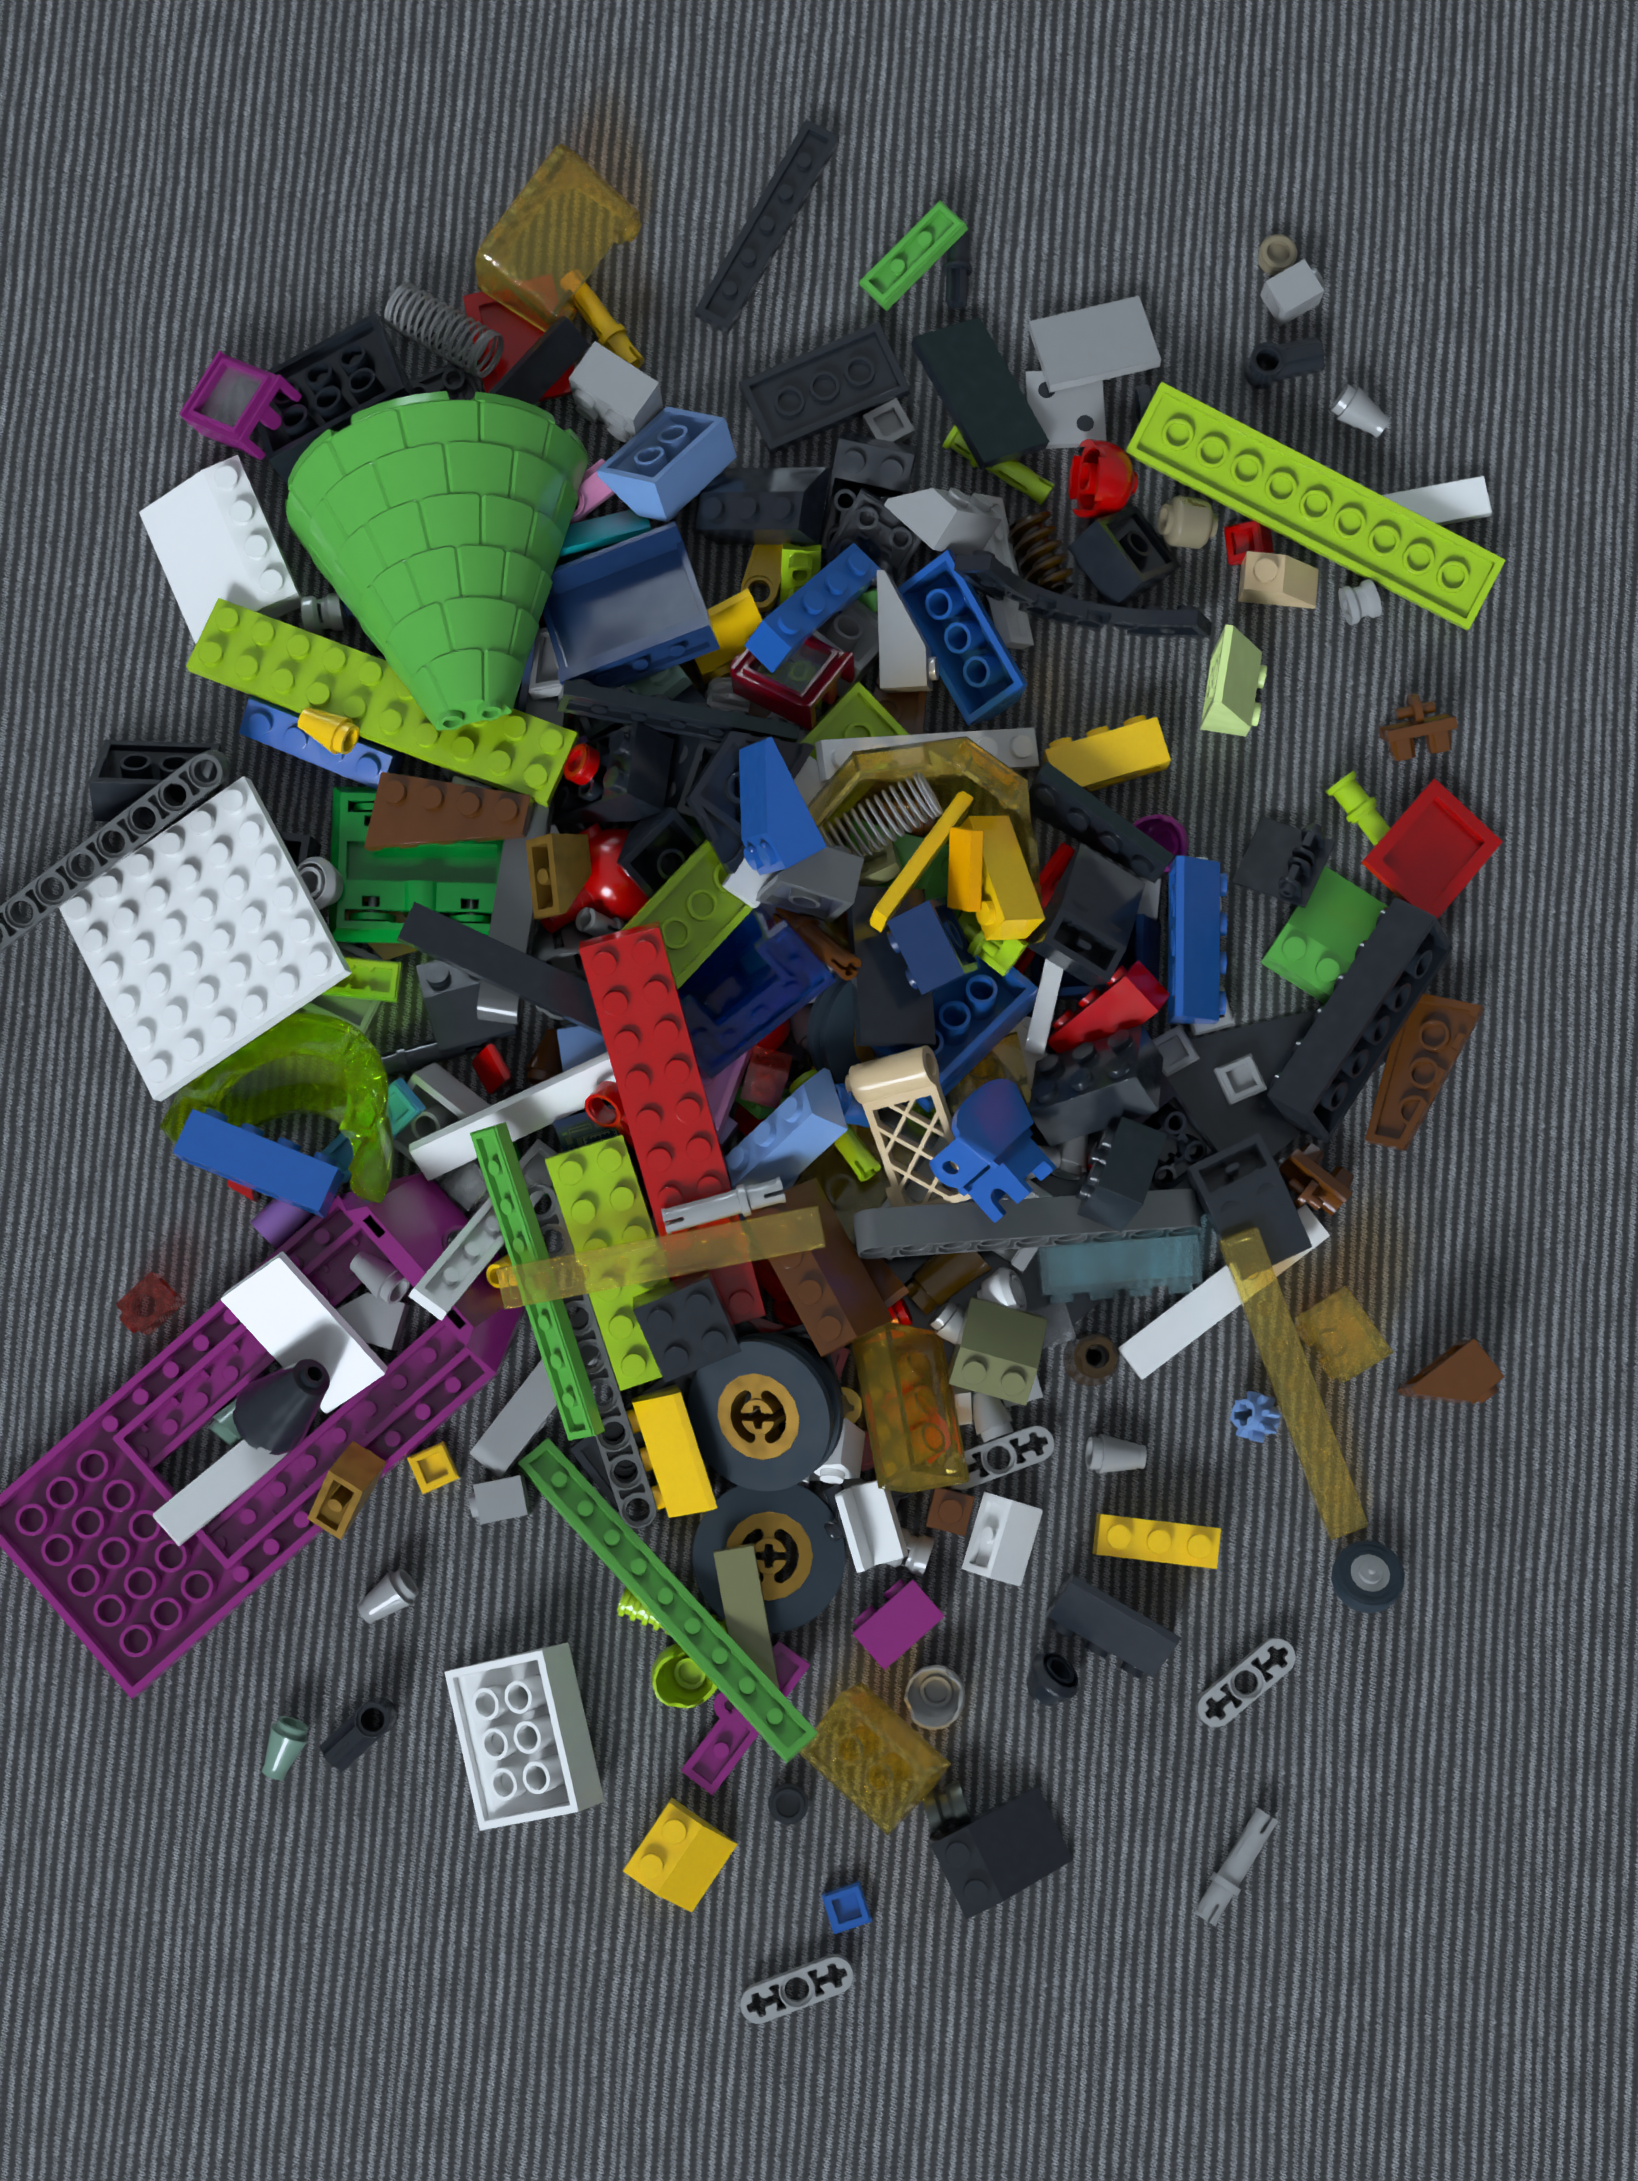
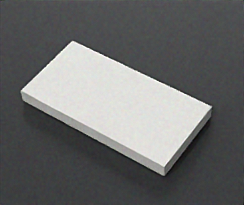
(301, 1324)

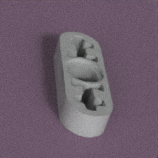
(1029, 1456)
(1262, 1685)
(828, 1987)

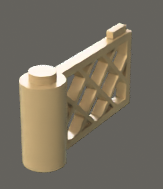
(892, 1082)

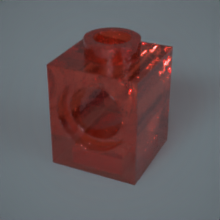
(766, 1077)
(166, 1304)

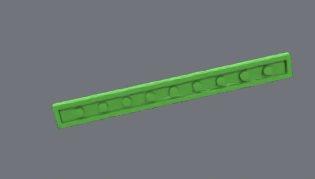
(668, 1601)

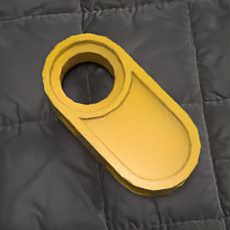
(764, 568)

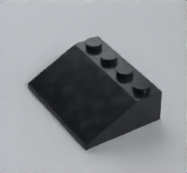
(335, 382)

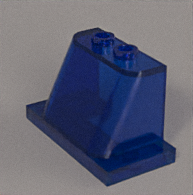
(749, 989)

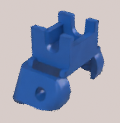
(992, 1148)

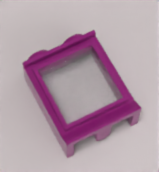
(233, 401)

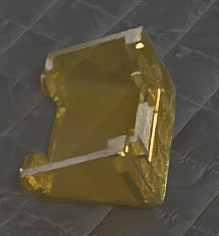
(553, 239)

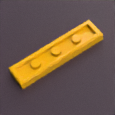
(920, 861)

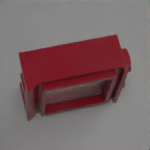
(796, 684)

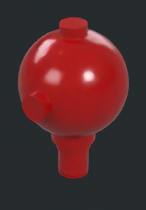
(608, 887)

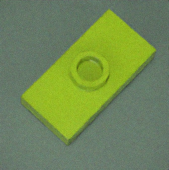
(369, 980)

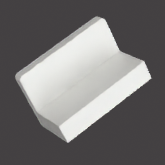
(870, 1525)
(1002, 1539)

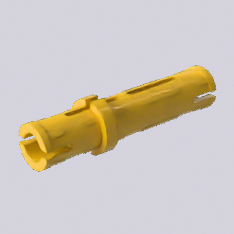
(606, 328)

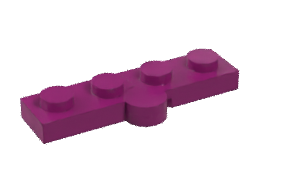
(732, 1732)

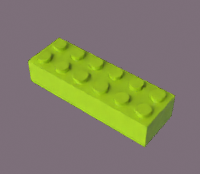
(604, 1210)

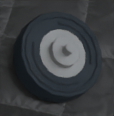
(1368, 1576)

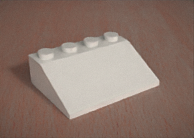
(219, 546)
(524, 1737)

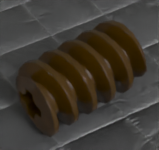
(1038, 552)

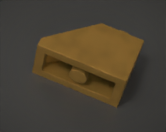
(557, 871)
(346, 1489)

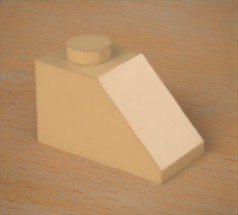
(1277, 580)

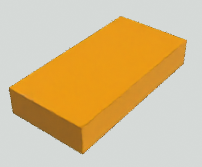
(965, 869)

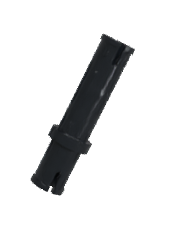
(420, 1055)

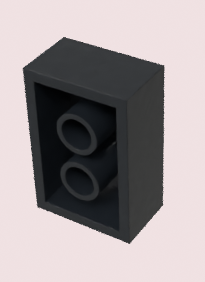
(1096, 1085)

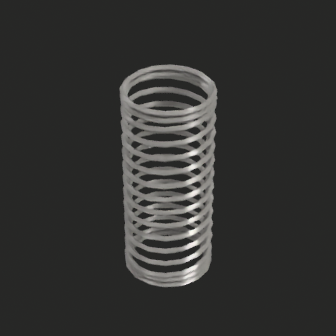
(478, 348)
(929, 797)

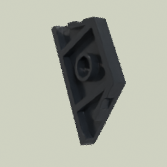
(716, 794)

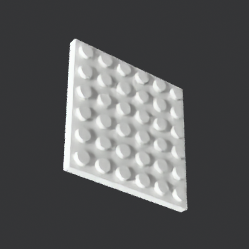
(203, 939)

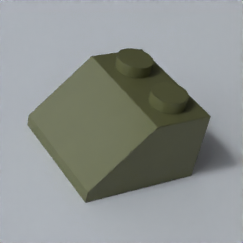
(997, 1351)

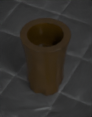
(944, 1277)
(1077, 1365)

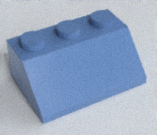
(669, 462)
(790, 1135)

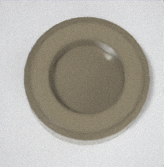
(1277, 254)

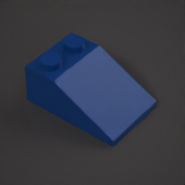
(773, 813)

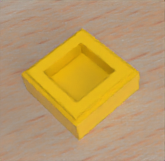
(433, 1467)

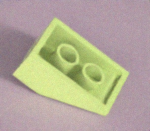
(1233, 685)

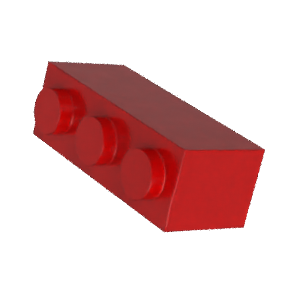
(1123, 1004)

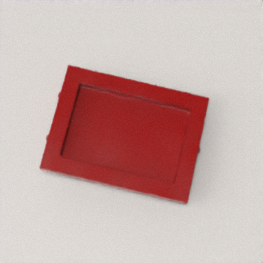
(518, 338)
(1432, 850)

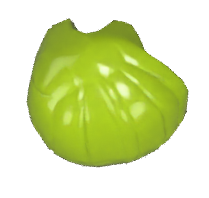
(679, 1680)

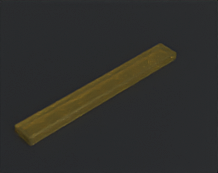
(661, 1257)
(1293, 1383)

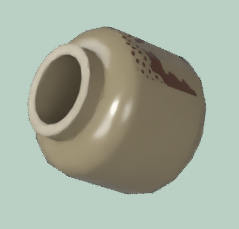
(1187, 522)

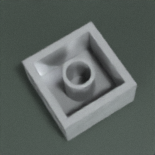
(614, 393)

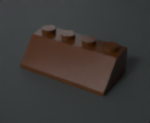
(827, 1282)

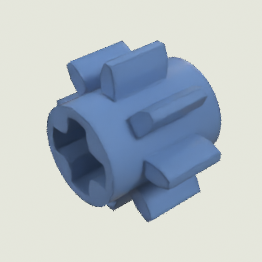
(1255, 1416)

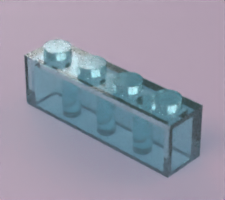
(1119, 1267)

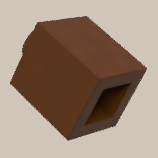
(949, 1511)

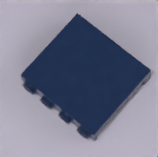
(628, 611)

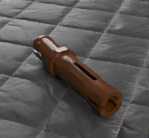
(821, 943)

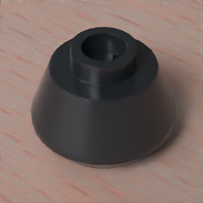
(1051, 1679)

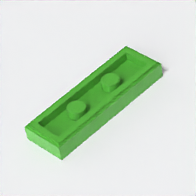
(913, 255)

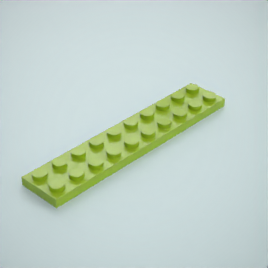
(1314, 506)
(311, 671)
(692, 904)

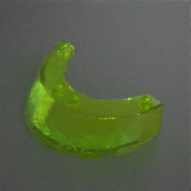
(304, 1067)

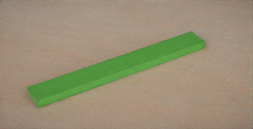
(547, 1318)

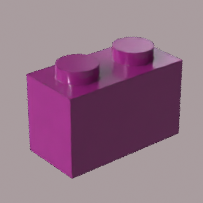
(897, 1622)

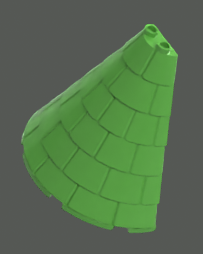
(442, 538)

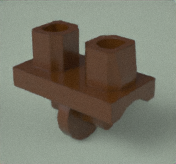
(1435, 728)
(1313, 1182)

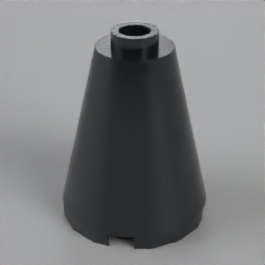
(281, 1406)

